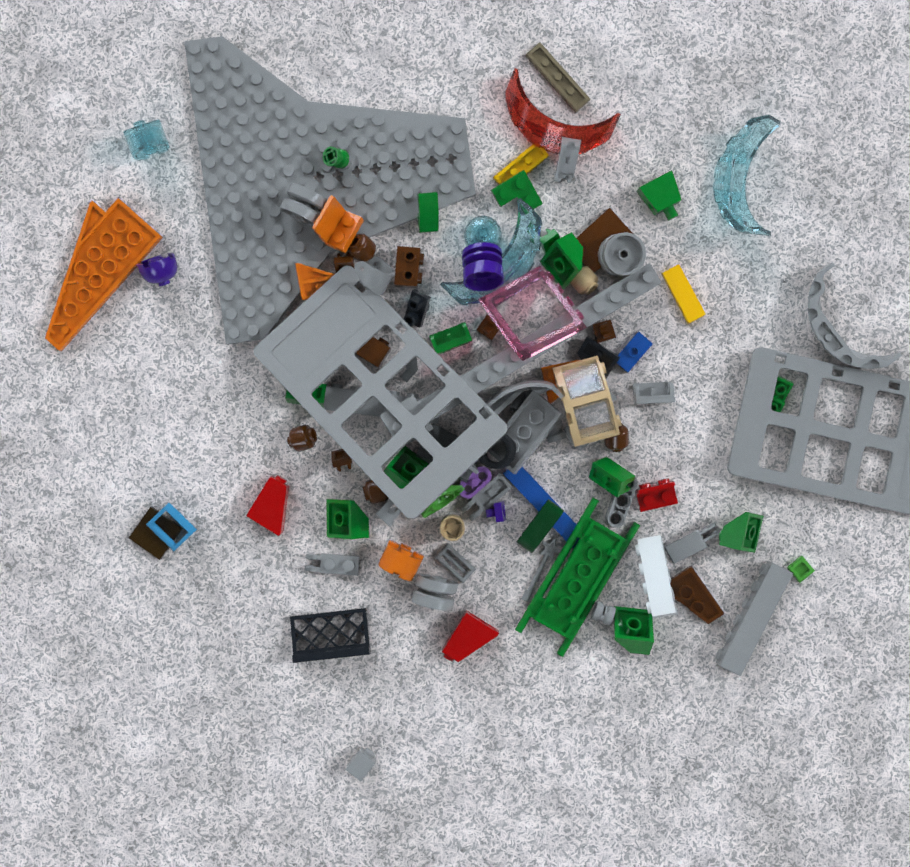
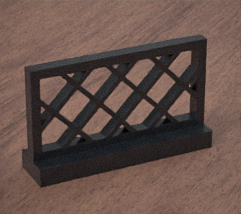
(330, 652)

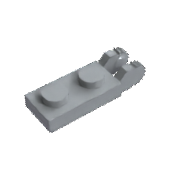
(488, 495)
(334, 564)

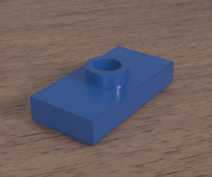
(633, 351)

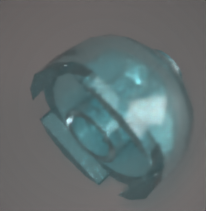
(482, 230)

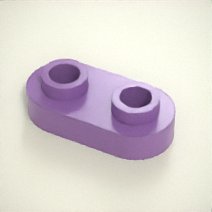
(476, 483)

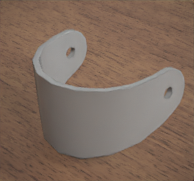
(375, 276)

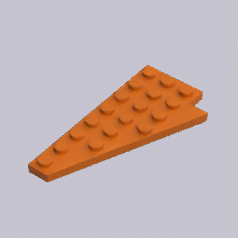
(102, 260)

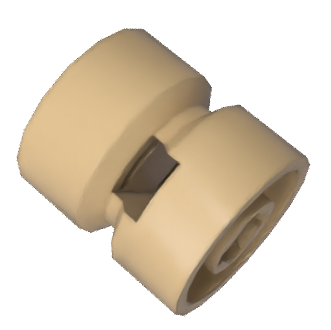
(452, 527)

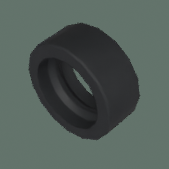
(506, 461)

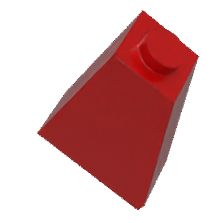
(271, 505)
(468, 637)

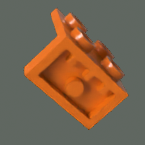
(336, 225)

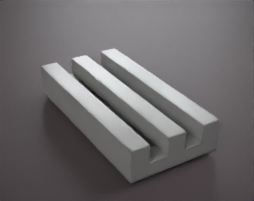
(443, 552)

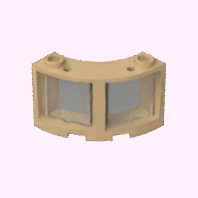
(588, 400)

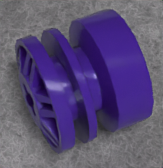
(482, 266)

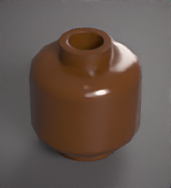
(362, 248)
(302, 438)
(618, 442)
(373, 493)

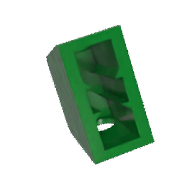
(661, 195)

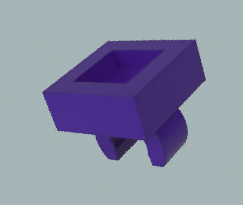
(498, 512)

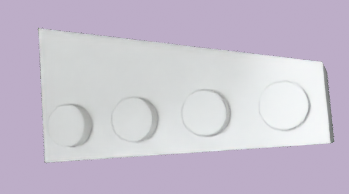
(656, 577)

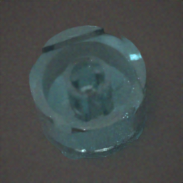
(146, 139)

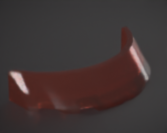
(546, 132)

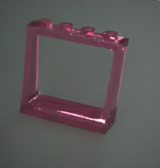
(524, 351)

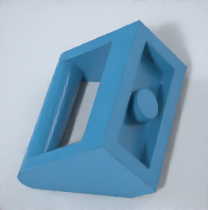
(179, 518)

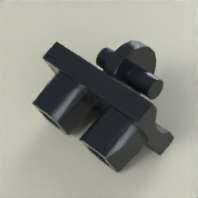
(416, 309)

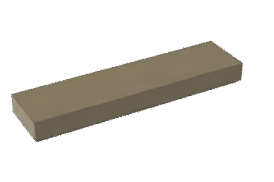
(557, 77)

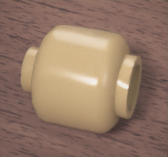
(585, 281)

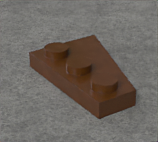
(694, 595)

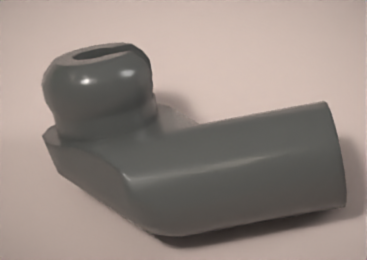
(411, 369)
(517, 402)

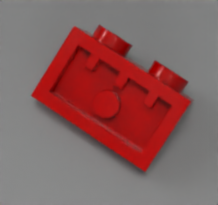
(657, 495)

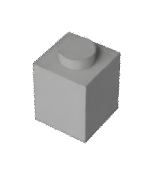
(361, 763)

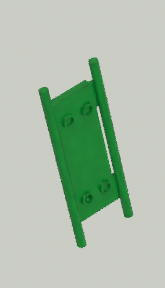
(580, 578)

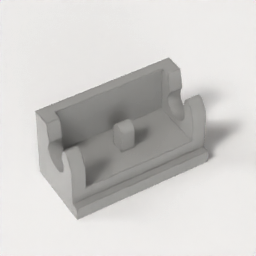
(567, 159)
(653, 393)
(387, 513)

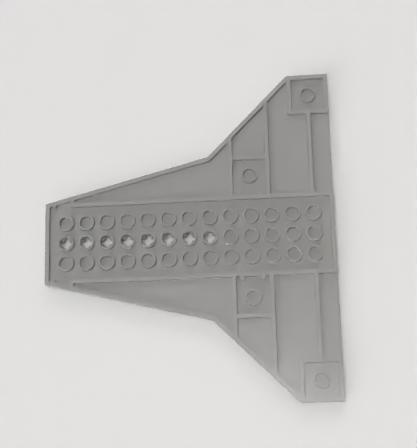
(263, 138)

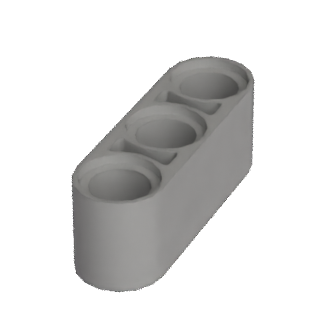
(623, 509)

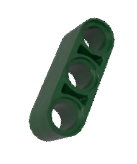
(540, 526)

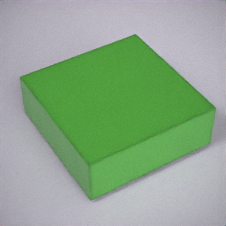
(801, 569)

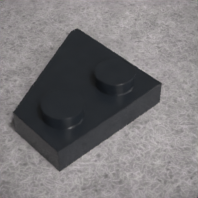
(592, 348)

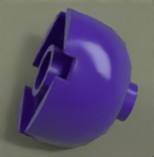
(158, 269)

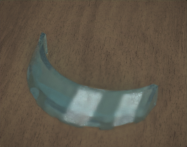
(732, 173)
(516, 258)

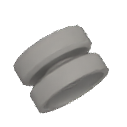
(304, 204)
(633, 254)
(434, 592)

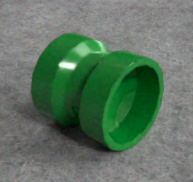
(335, 157)

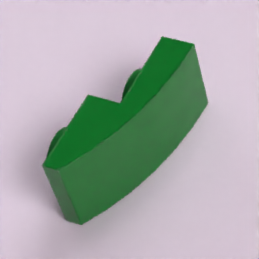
(428, 212)
(781, 391)

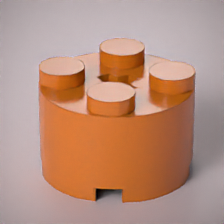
(400, 560)

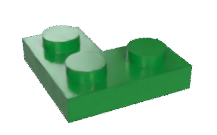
(517, 187)

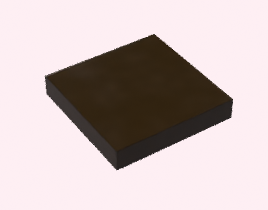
(148, 539)

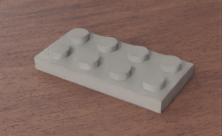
(527, 429)

